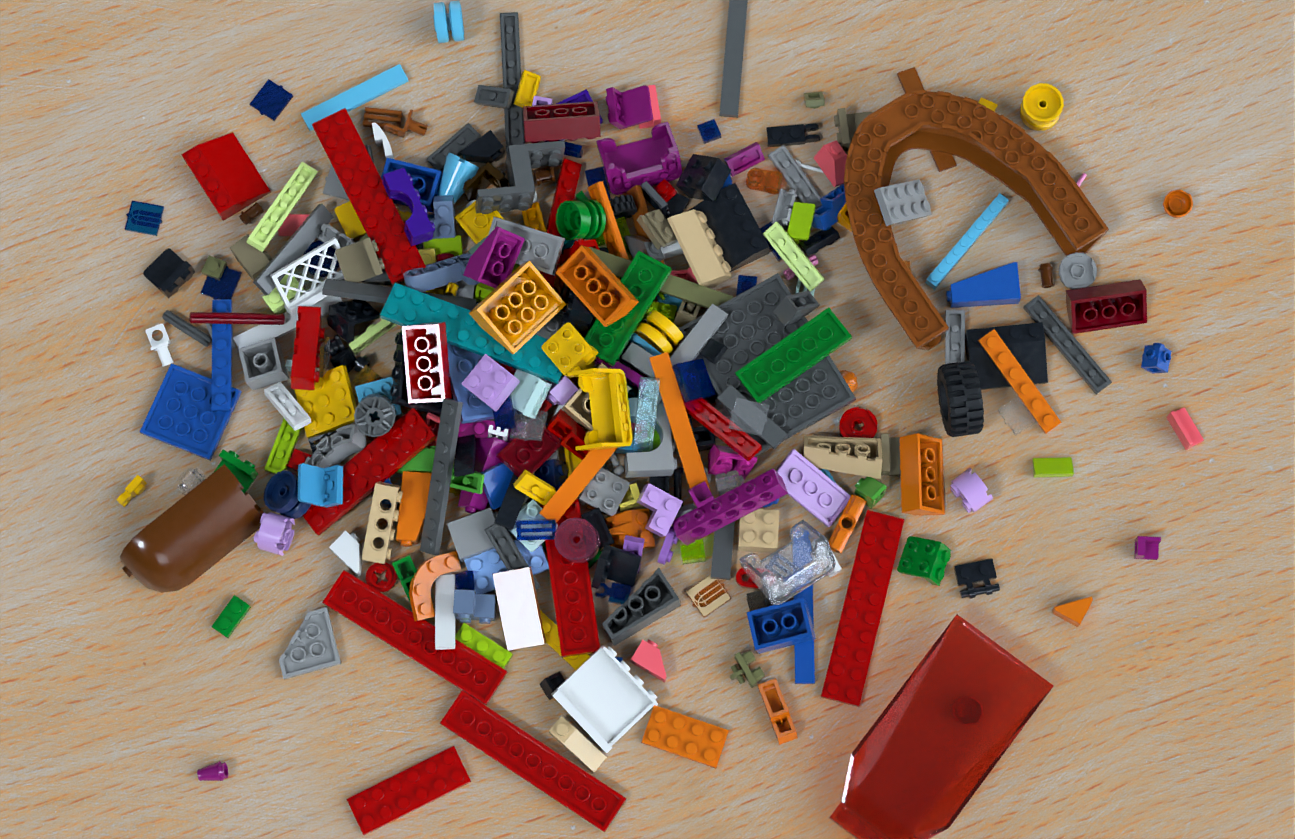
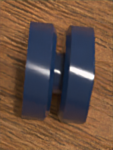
(282, 495)

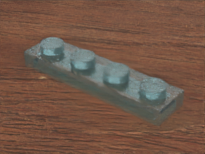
(645, 414)

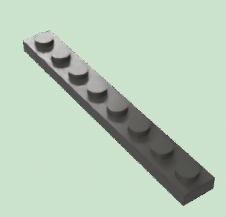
(441, 476)

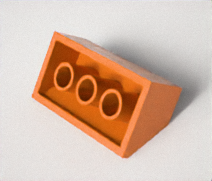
(596, 286)
(921, 475)

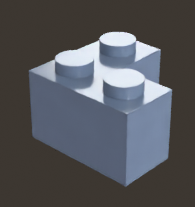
(443, 217)
(474, 606)

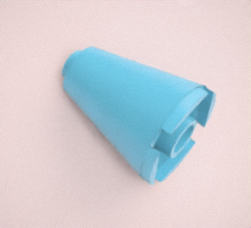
(454, 175)

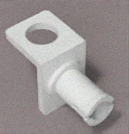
(160, 346)

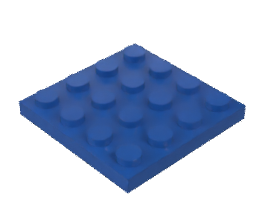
(184, 413)

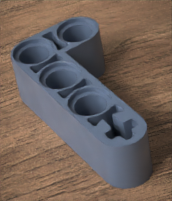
(439, 274)

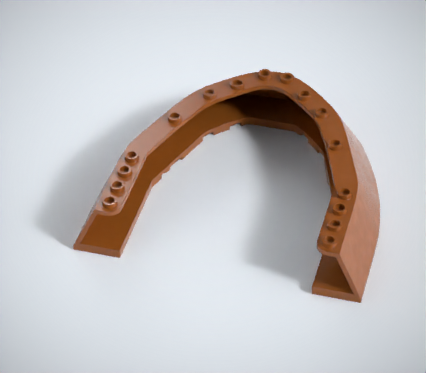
(981, 137)

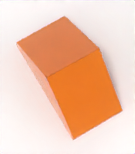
(1073, 611)

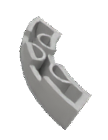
(337, 447)

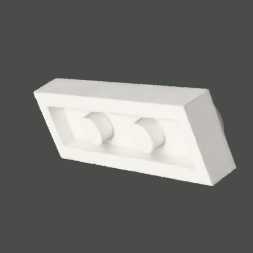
(287, 406)

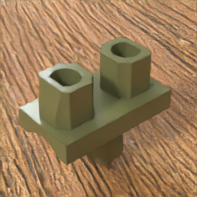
(752, 676)

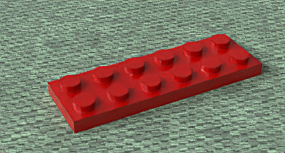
(408, 790)

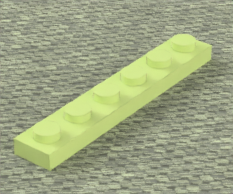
(282, 207)

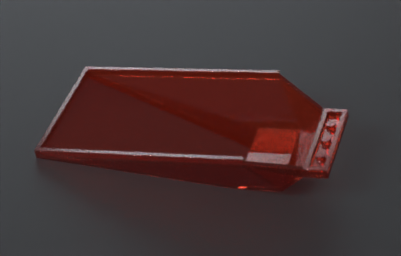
(938, 738)

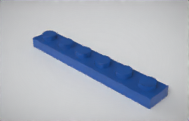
(221, 360)

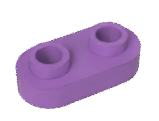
(666, 553)

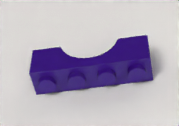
(399, 187)

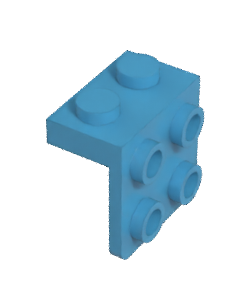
(320, 485)

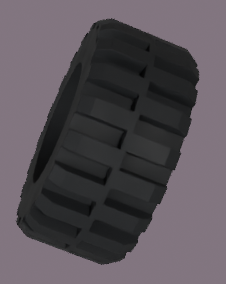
(960, 399)

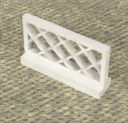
(314, 294)

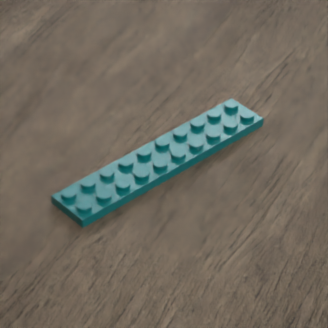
(413, 307)

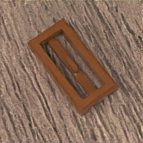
(381, 118)

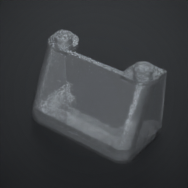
(792, 566)

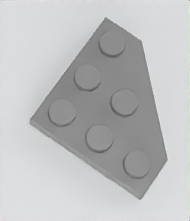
(311, 646)

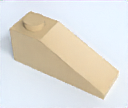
(577, 744)

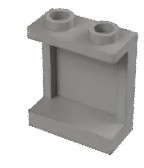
(469, 533)

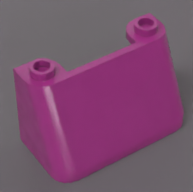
(641, 160)

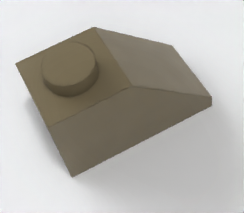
(686, 314)

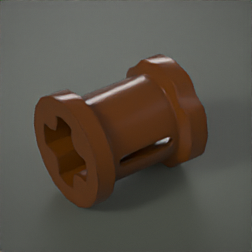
(545, 176)

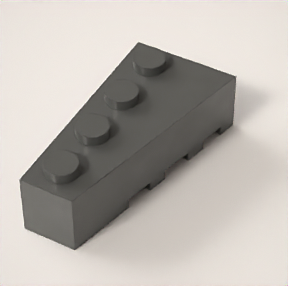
(642, 608)

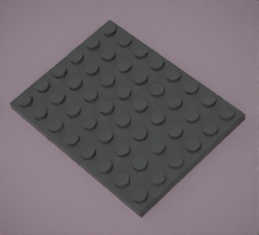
(752, 331)

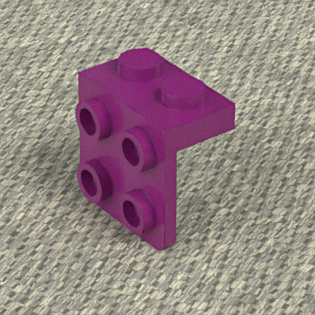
(629, 107)

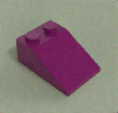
(494, 257)

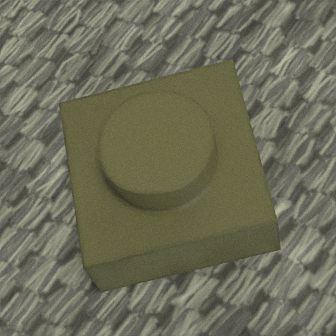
(814, 99)
(214, 267)

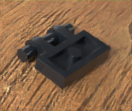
(973, 573)

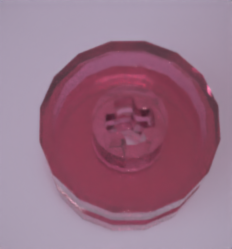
(567, 546)

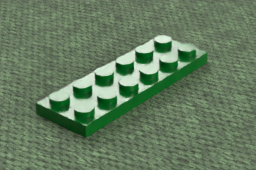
(644, 280)
(793, 355)

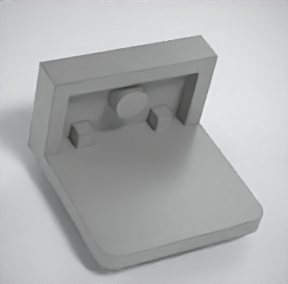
(604, 491)

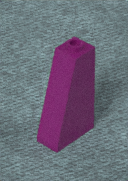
(484, 459)

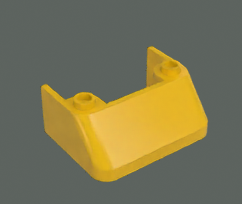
(608, 408)

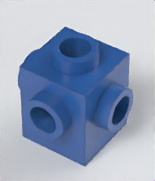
(1156, 358)

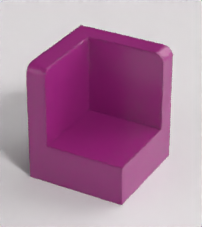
(700, 494)
(1147, 548)

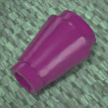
(213, 772)

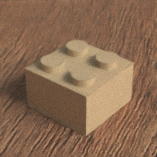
(759, 531)

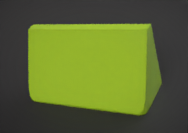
(446, 245)
(1053, 467)

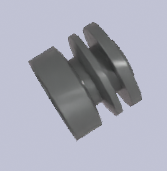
(386, 412)

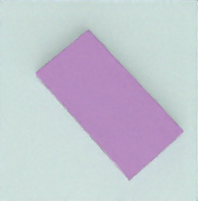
(812, 488)

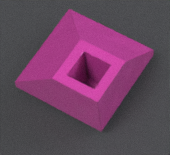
(724, 459)

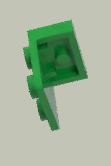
(241, 470)
(924, 559)

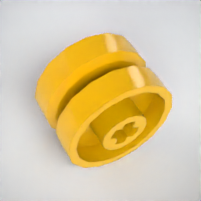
(1041, 107)
(659, 332)

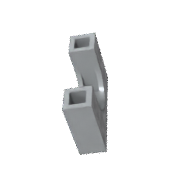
(656, 462)

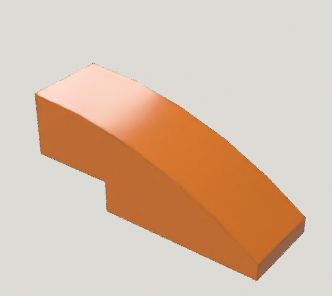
(777, 711)

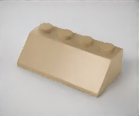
(700, 248)

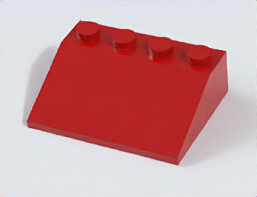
(226, 174)

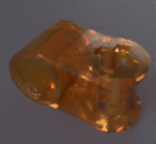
(767, 180)

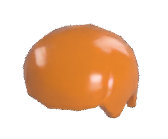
(1177, 203)

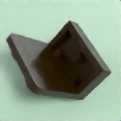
(483, 179)

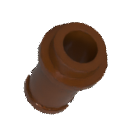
(250, 214)
(1046, 275)

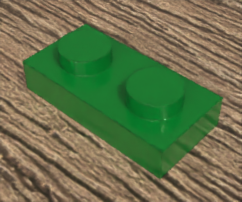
(231, 616)

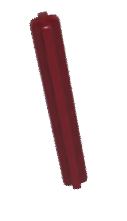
(236, 318)

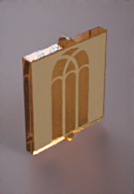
(708, 595)

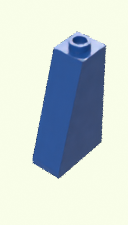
(987, 289)

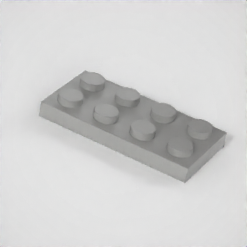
(903, 202)
(538, 247)

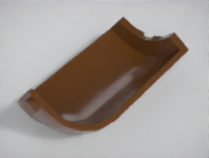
(192, 534)

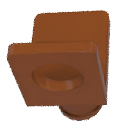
(410, 125)

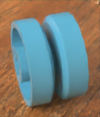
(448, 22)

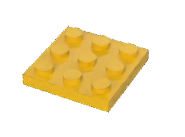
(330, 403)

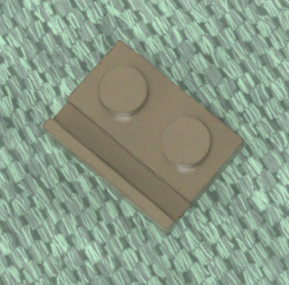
(657, 229)

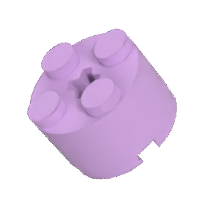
(971, 491)
(274, 533)

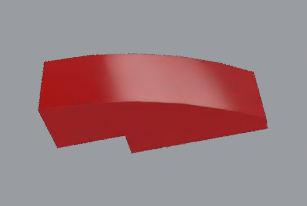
(569, 432)

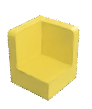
(630, 498)

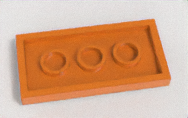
(685, 736)

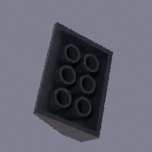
(734, 227)
(1025, 344)

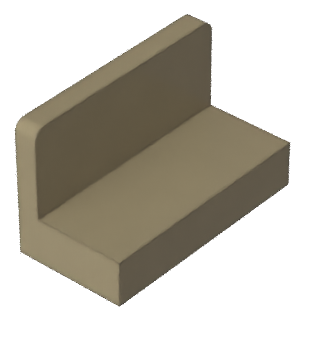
(890, 455)

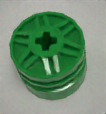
(580, 219)

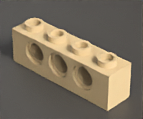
(371, 551)

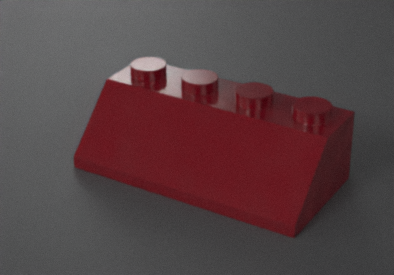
(561, 122)
(1107, 306)

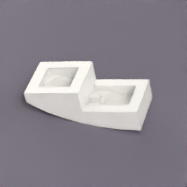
(381, 140)

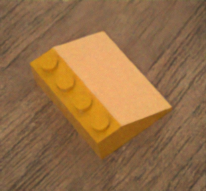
(518, 307)

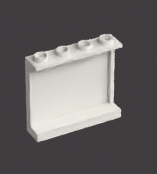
(605, 697)

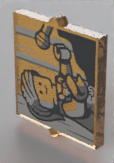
(324, 357)

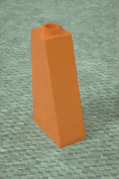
(412, 507)

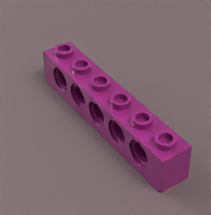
(729, 507)

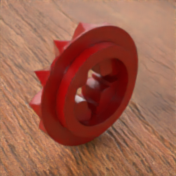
(379, 568)

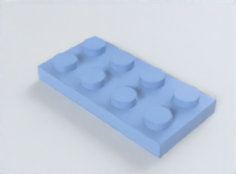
(489, 562)

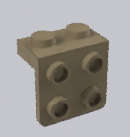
(847, 126)
(360, 261)

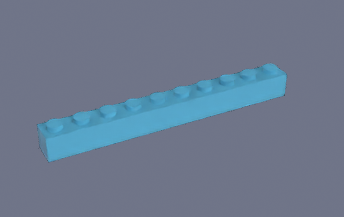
(966, 241)

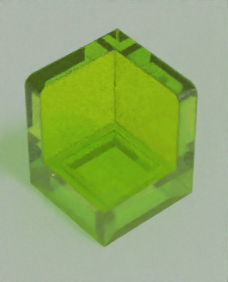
(693, 552)

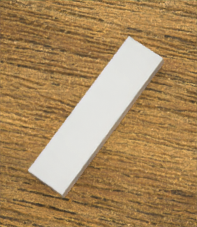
(444, 612)

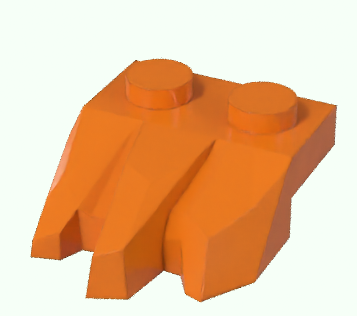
(631, 524)

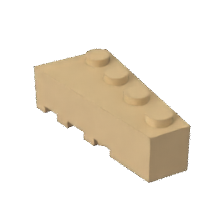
(845, 454)

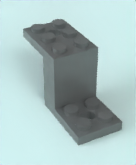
(520, 178)

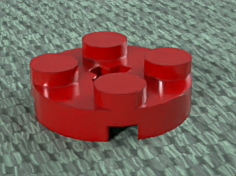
(858, 415)

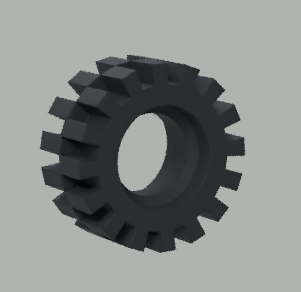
(623, 206)

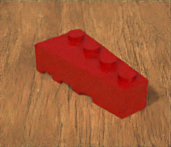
(307, 348)

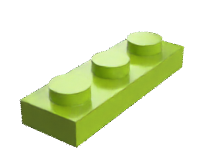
(282, 448)
(483, 645)

